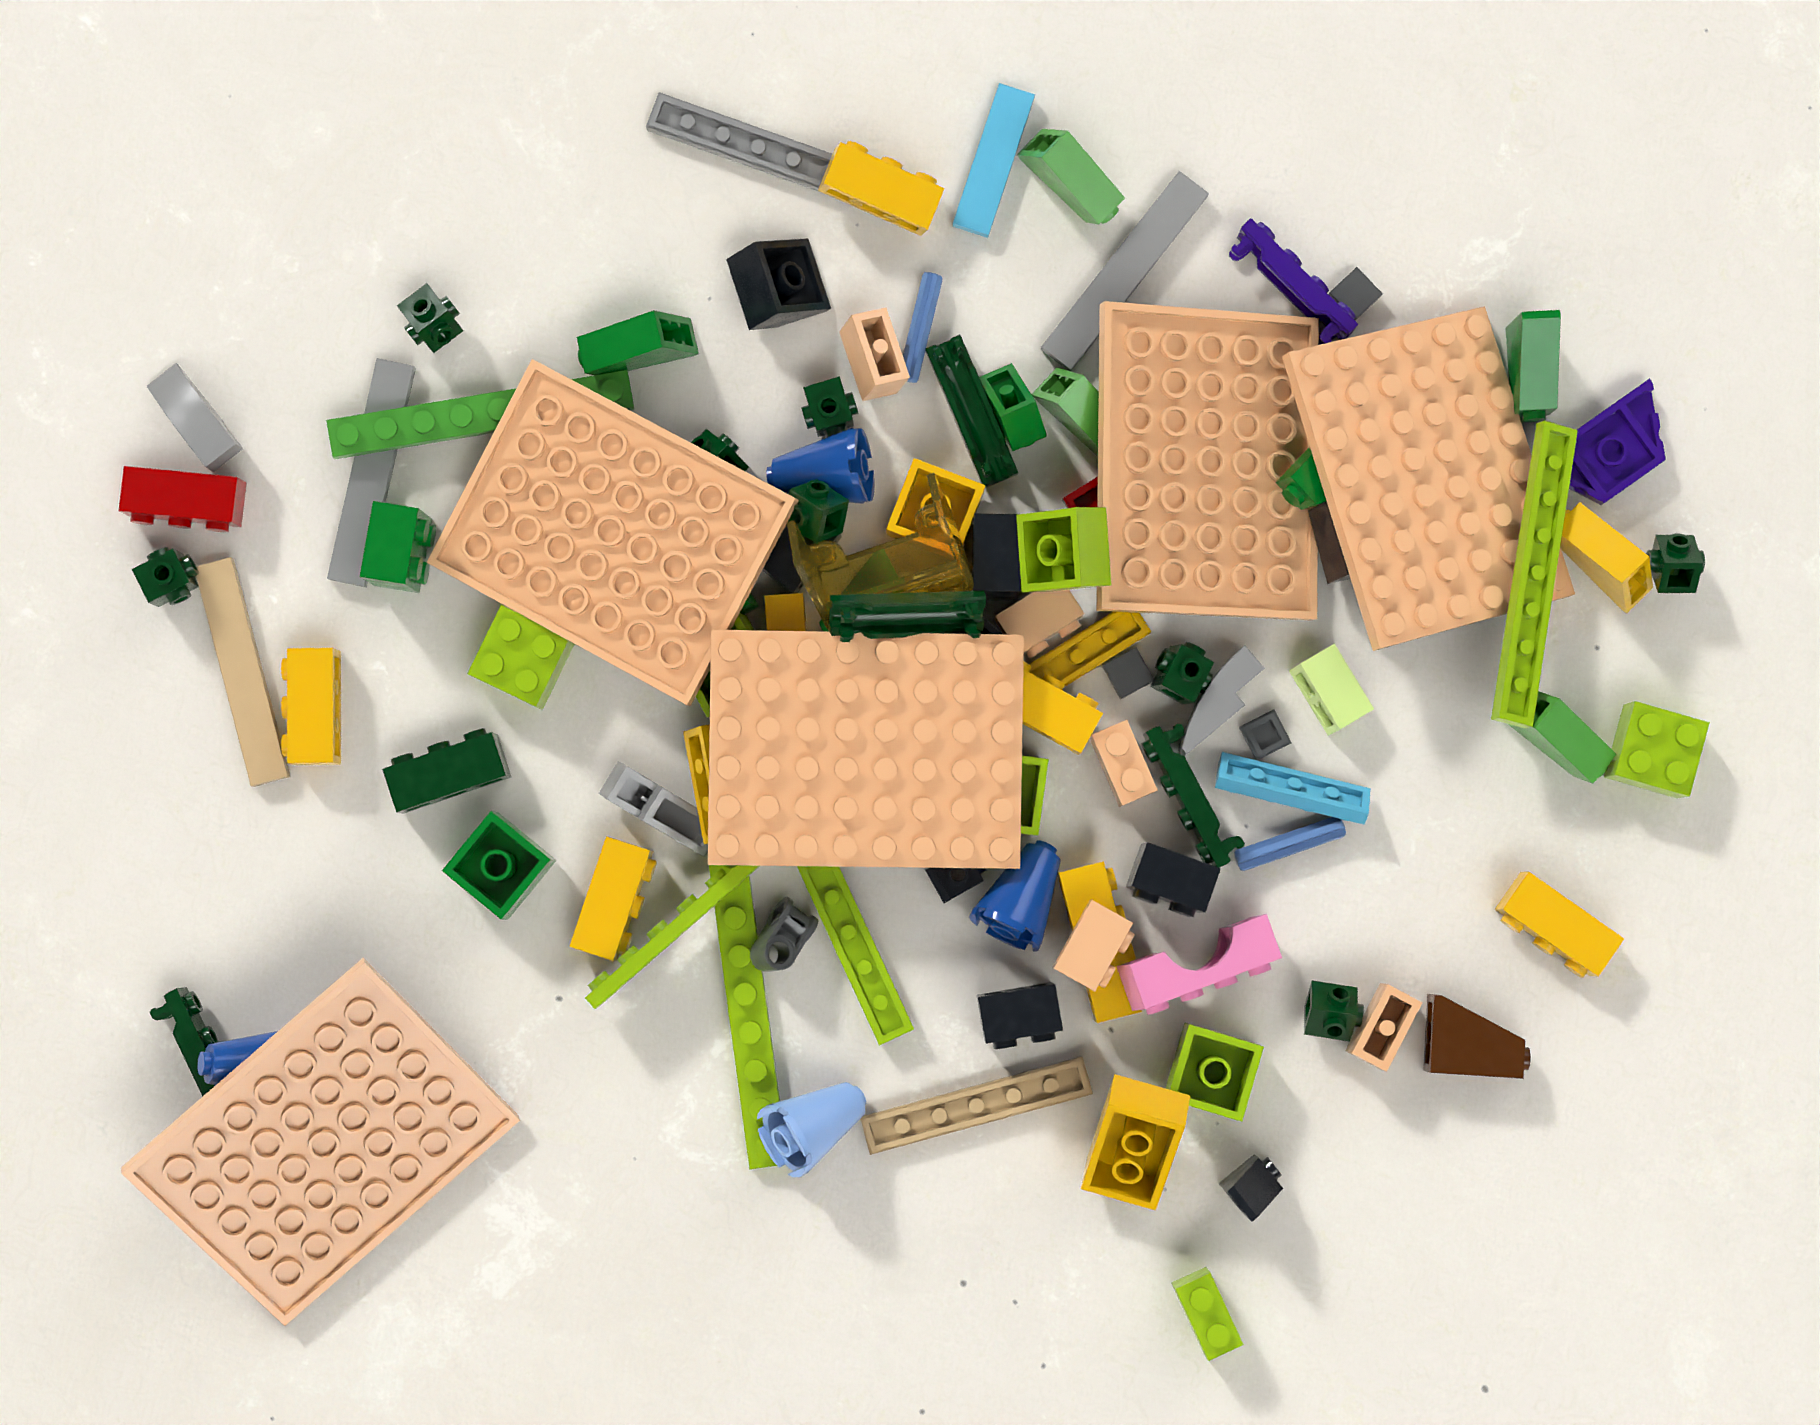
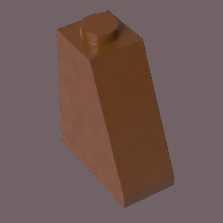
(1470, 1044)

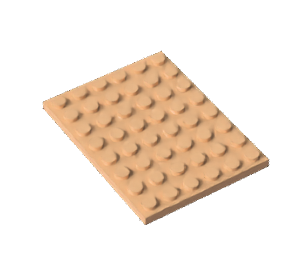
(1190, 459)
(1420, 471)
(611, 531)
(865, 750)
(321, 1142)

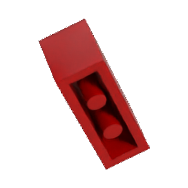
(182, 498)

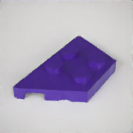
(1617, 446)

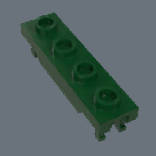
(972, 411)
(906, 614)
(1182, 783)
(189, 1029)

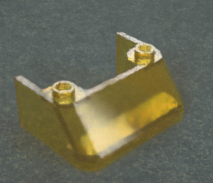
(911, 564)

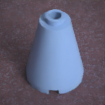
(809, 1125)

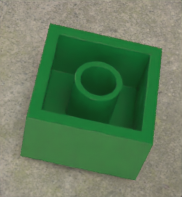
(397, 547)
(499, 865)

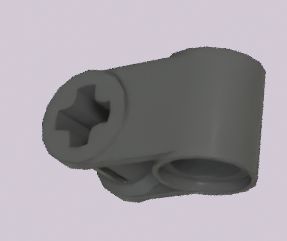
(788, 931)

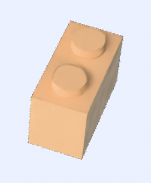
(874, 354)
(1040, 618)
(1123, 763)
(1093, 946)
(1383, 1026)

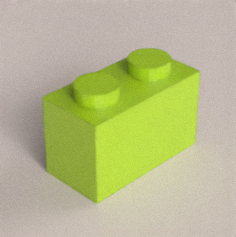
(1207, 1313)

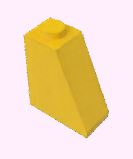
(1606, 557)

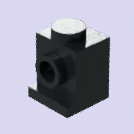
(949, 888)

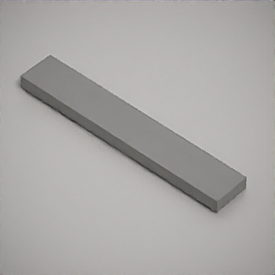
(738, 141)
(1125, 269)
(369, 475)

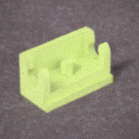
(1331, 689)

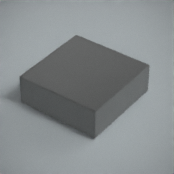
(1356, 292)
(1128, 673)
(1265, 735)

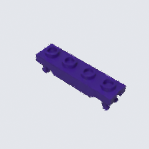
(1284, 272)

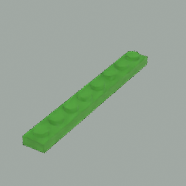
(446, 419)

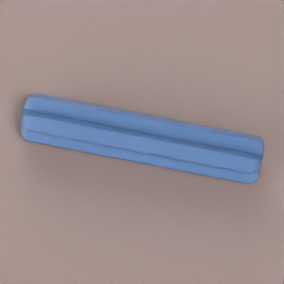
(921, 324)
(1289, 843)

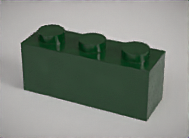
(446, 771)

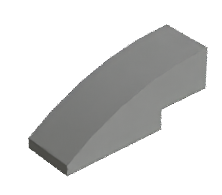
(194, 418)
(1220, 698)
(655, 806)

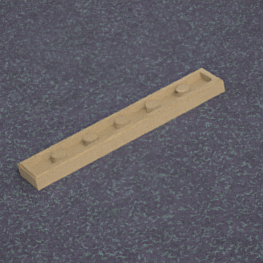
(242, 672)
(976, 1105)

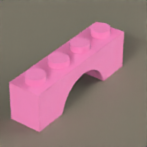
(1240, 948)

